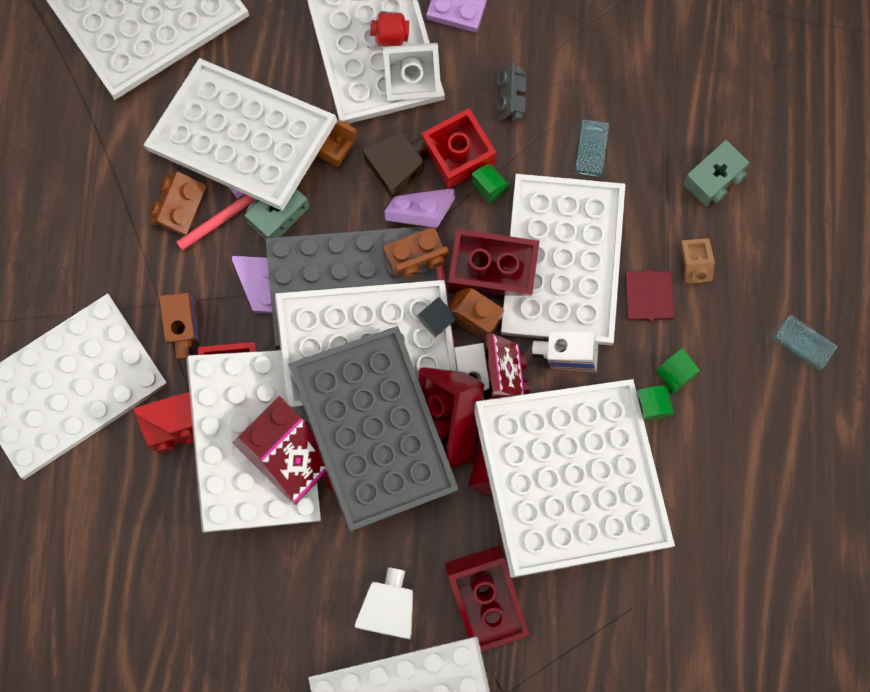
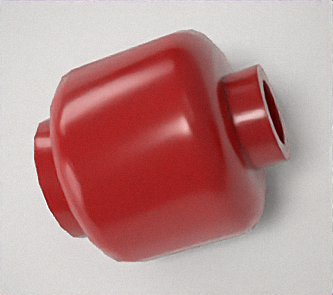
(390, 29)

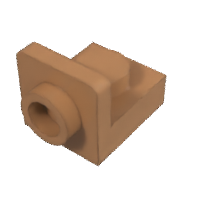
(697, 260)

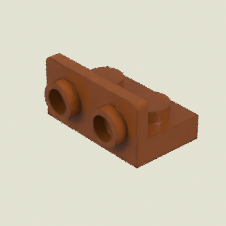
(415, 253)

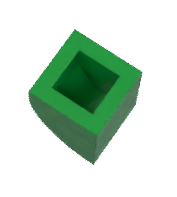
(489, 183)
(677, 371)
(655, 403)

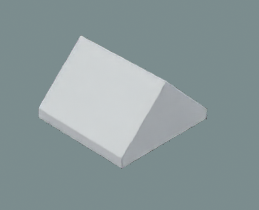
(412, 71)

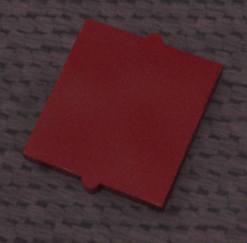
(649, 295)

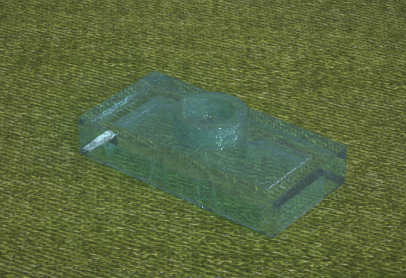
(592, 148)
(805, 342)

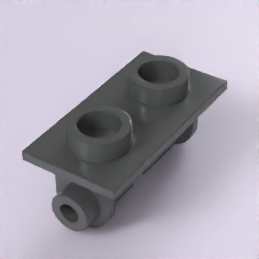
(512, 81)

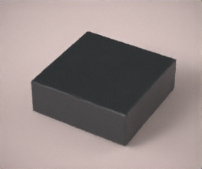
(436, 317)

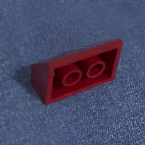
(451, 404)

